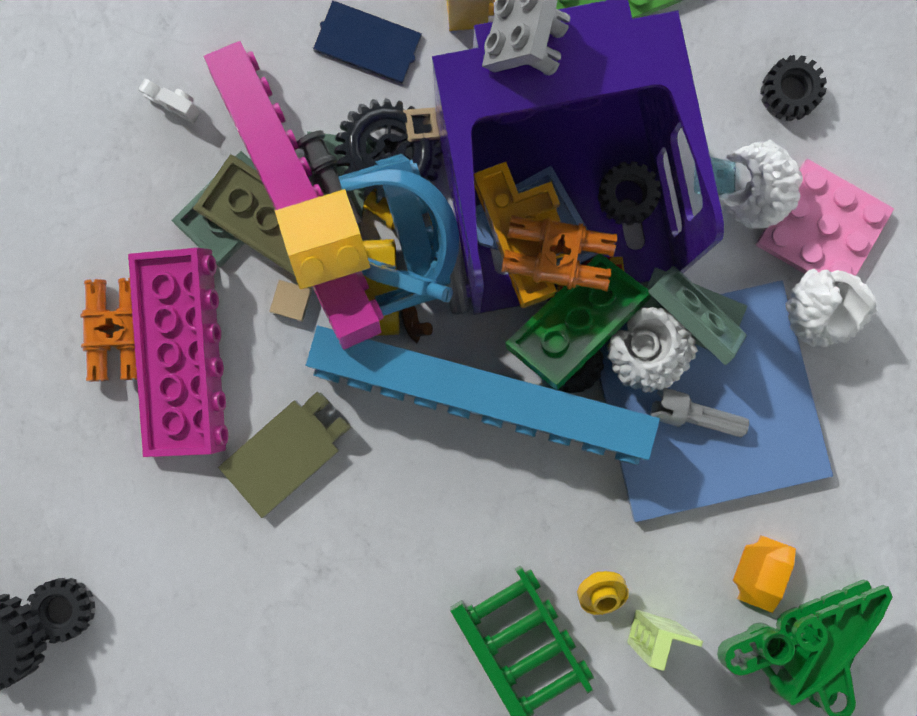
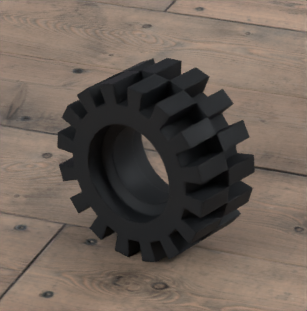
(806, 74)
(80, 605)

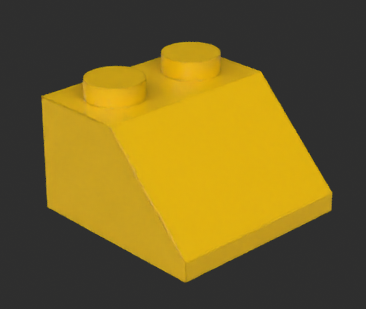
(322, 239)

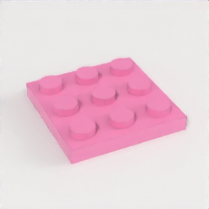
(829, 227)

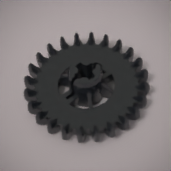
(384, 117)

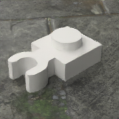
(176, 102)

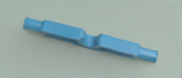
(407, 280)

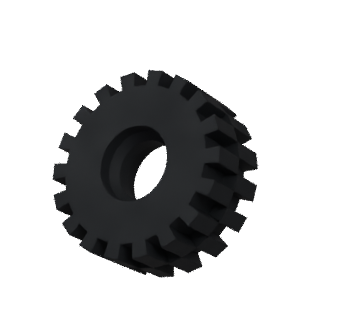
(19, 641)

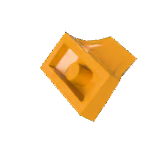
(764, 573)

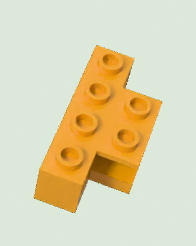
(501, 201)

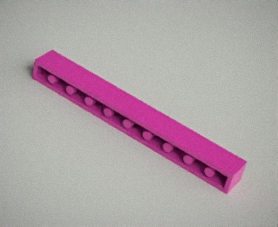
(287, 179)

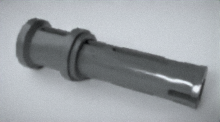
(324, 165)

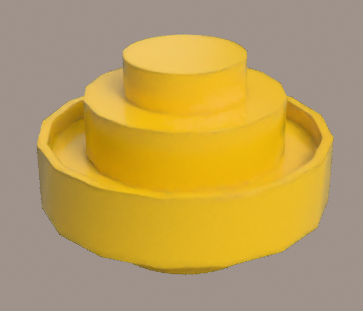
(602, 593)

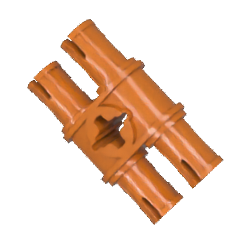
(574, 241)
(99, 319)

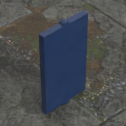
(367, 41)

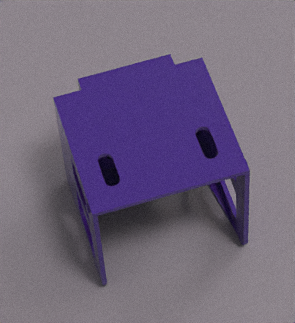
(611, 101)

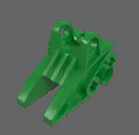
(817, 650)

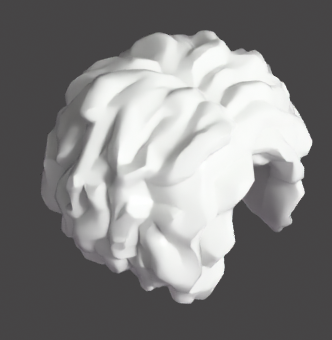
(772, 188)
(829, 307)
(651, 350)

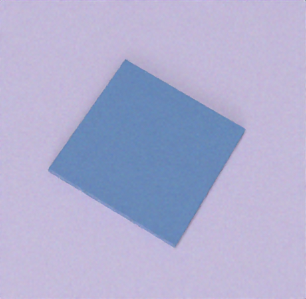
(762, 383)

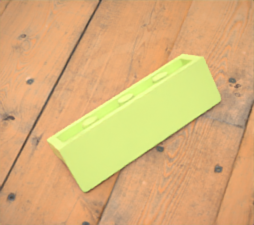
(653, 635)

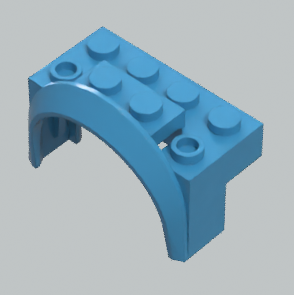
(408, 199)

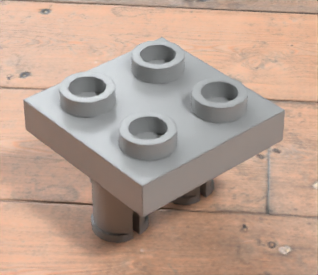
(522, 34)

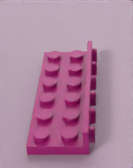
(178, 352)

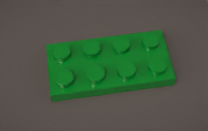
(577, 324)

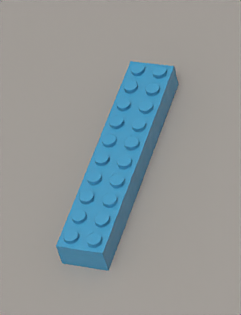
(484, 394)

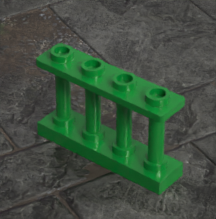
(487, 647)

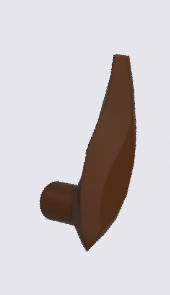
(413, 326)

